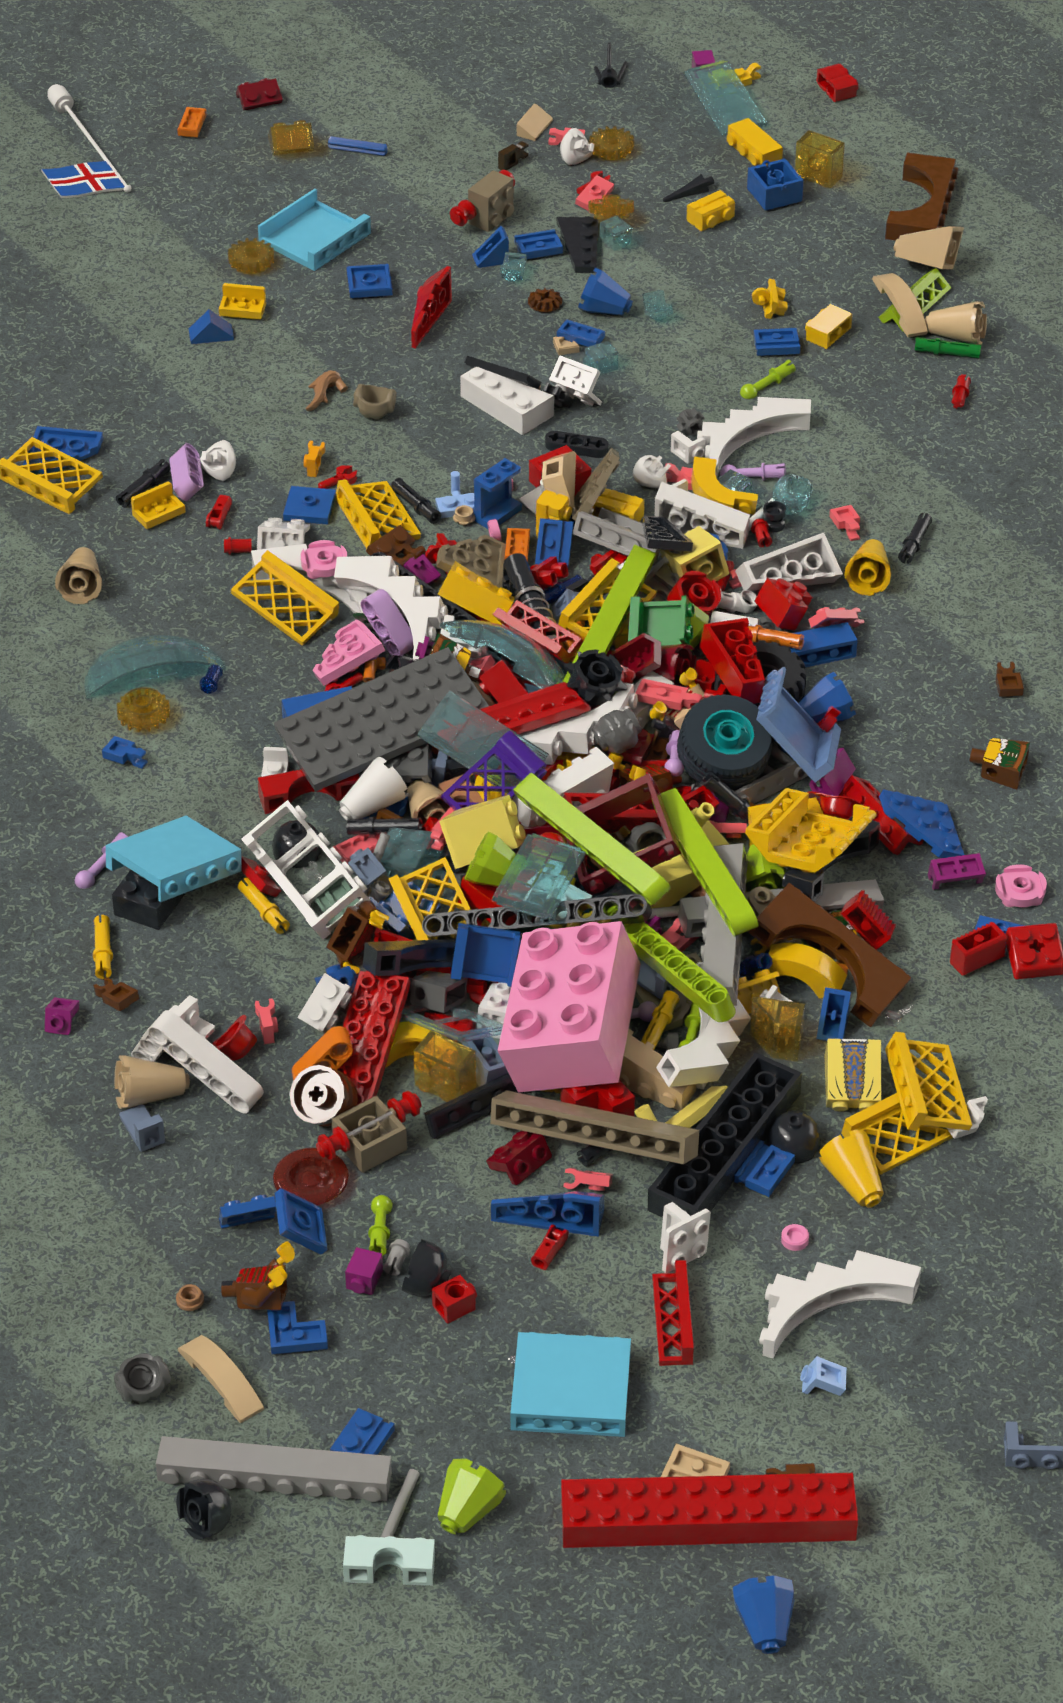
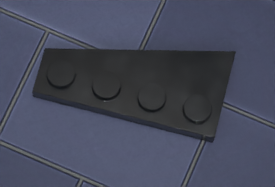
(581, 241)
(664, 535)

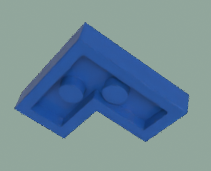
(290, 1336)

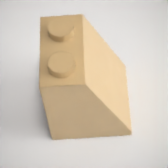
(931, 247)

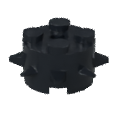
(595, 677)

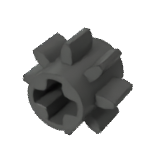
(690, 421)

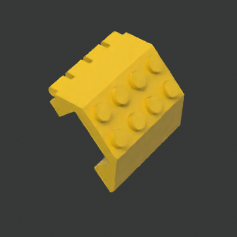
(802, 838)

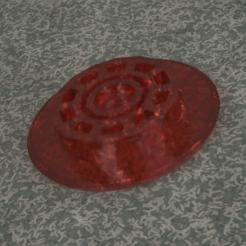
(311, 1180)

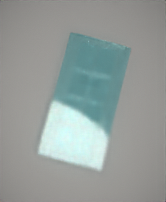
(723, 95)
(468, 735)
(539, 876)

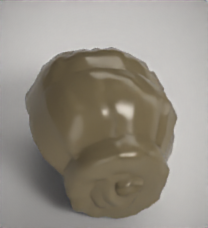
(374, 401)

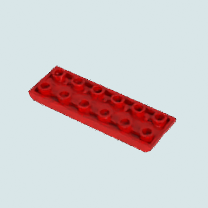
(538, 708)
(372, 1028)

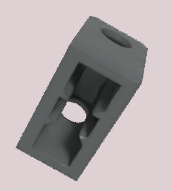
(437, 991)

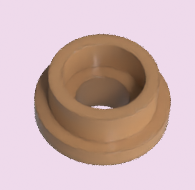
(189, 1292)

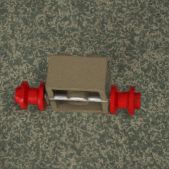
(487, 203)
(370, 1131)

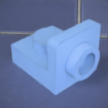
(823, 1375)

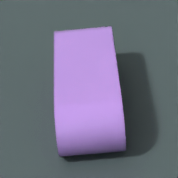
(186, 472)
(388, 622)

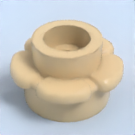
(464, 515)

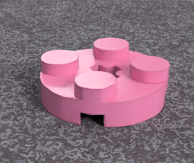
(314, 565)
(1011, 895)

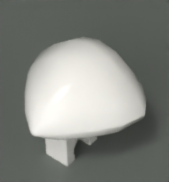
(575, 147)
(219, 460)
(650, 471)

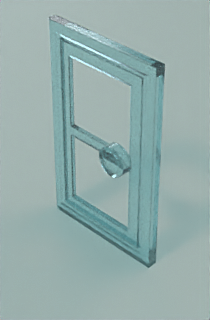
(493, 1027)

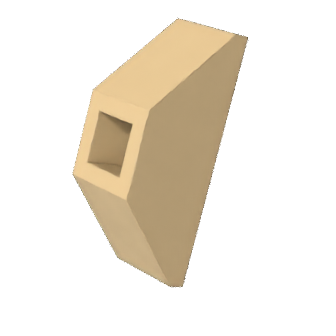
(559, 475)

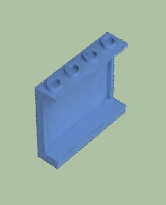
(795, 729)

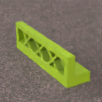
(917, 289)

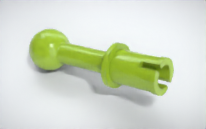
(776, 375)
(692, 1022)
(379, 1233)

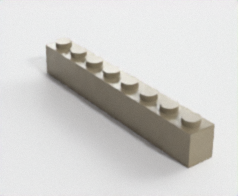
(595, 1127)

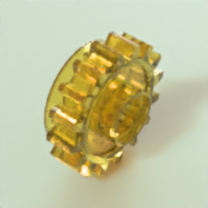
(612, 143)
(610, 206)
(251, 256)
(143, 709)

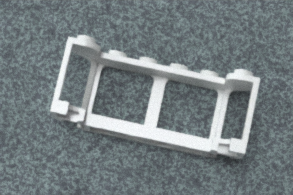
(279, 867)

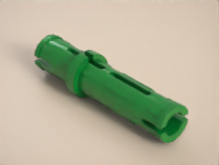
(947, 347)

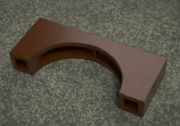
(938, 178)
(875, 976)

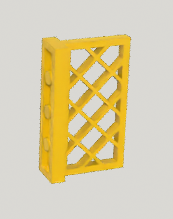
(39, 485)
(362, 517)
(294, 582)
(589, 597)
(411, 907)
(909, 1084)
(888, 1111)

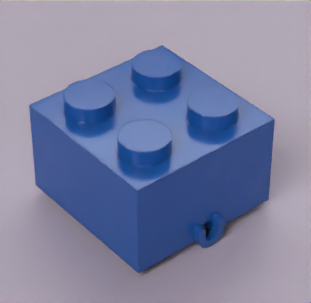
(775, 184)

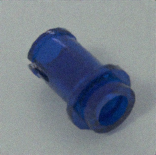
(209, 682)

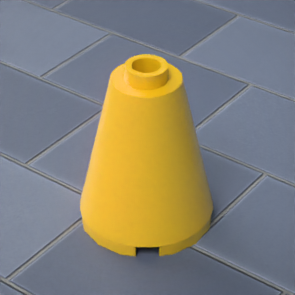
(869, 569)
(854, 1167)

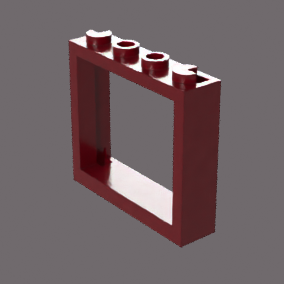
(618, 802)

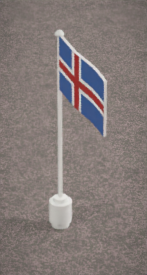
(85, 177)

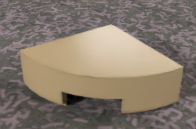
(565, 347)

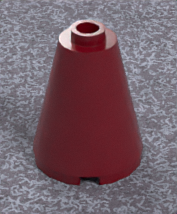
(675, 661)

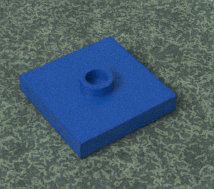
(369, 280)
(309, 504)
(300, 1221)

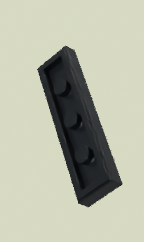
(503, 371)
(466, 1107)

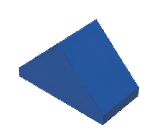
(492, 250)
(210, 329)
(834, 1014)

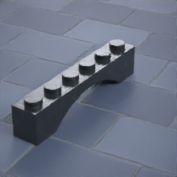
(812, 883)
(404, 956)

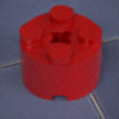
(699, 590)

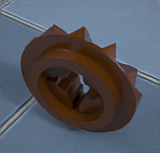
(550, 300)

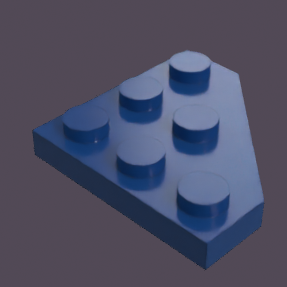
(75, 443)
(924, 821)

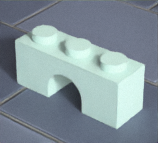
(366, 1554)

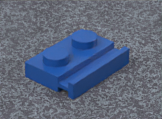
(539, 244)
(776, 341)
(554, 540)
(764, 1168)
(237, 1213)
(364, 1434)

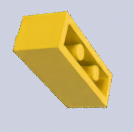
(753, 142)

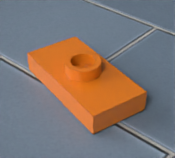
(192, 122)
(517, 542)

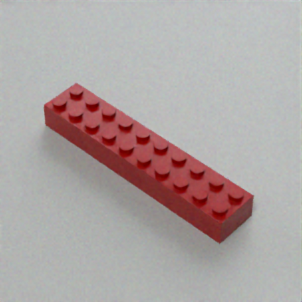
(708, 1510)

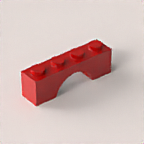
(280, 787)

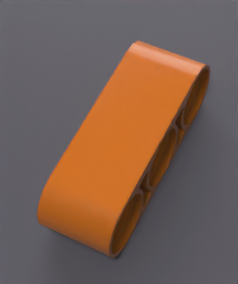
(329, 1051)

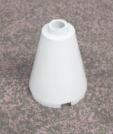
(373, 791)

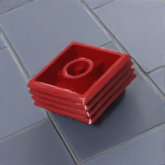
(1021, 947)

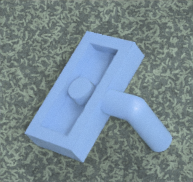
(448, 504)

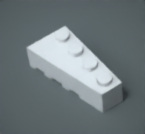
(507, 400)
(691, 510)
(803, 562)
(584, 776)

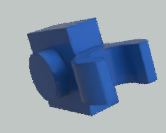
(121, 750)

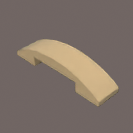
(904, 301)
(224, 1376)

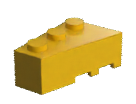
(475, 593)

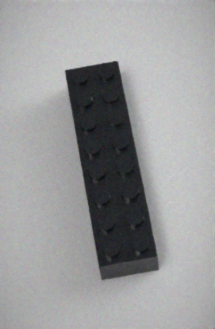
(727, 1136)

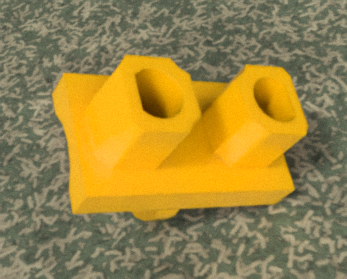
(771, 299)

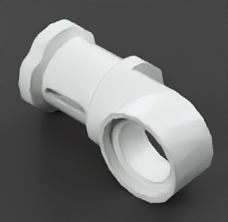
(735, 602)

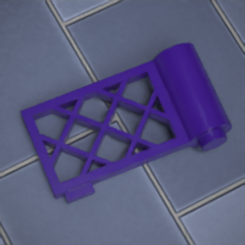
(513, 755)

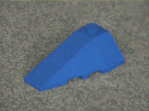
(572, 1211)

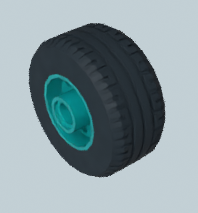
(724, 739)

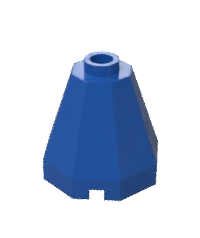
(604, 296)
(825, 694)
(765, 1611)

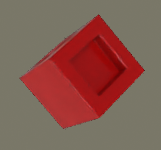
(454, 1298)

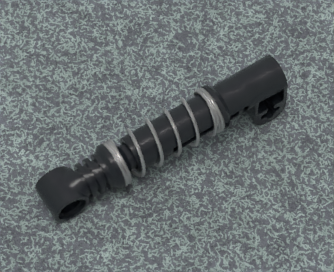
(521, 583)

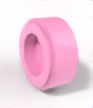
(494, 530)
(795, 1237)

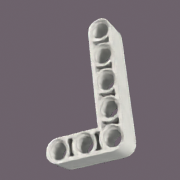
(200, 1058)

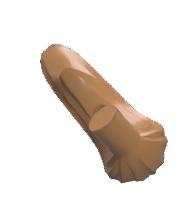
(320, 385)

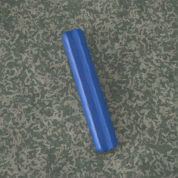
(357, 146)

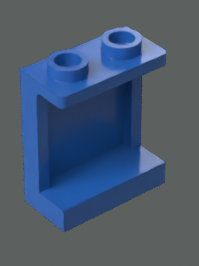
(494, 493)
(485, 953)

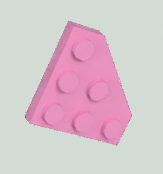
(352, 648)

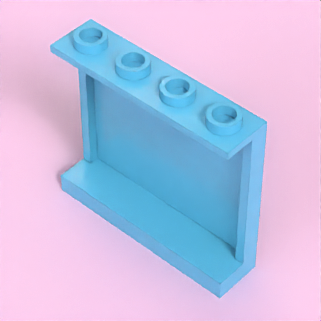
(312, 231)
(176, 856)
(570, 1384)

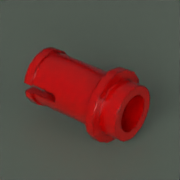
(760, 529)
(237, 545)

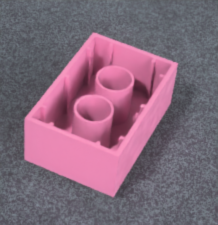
(569, 1007)

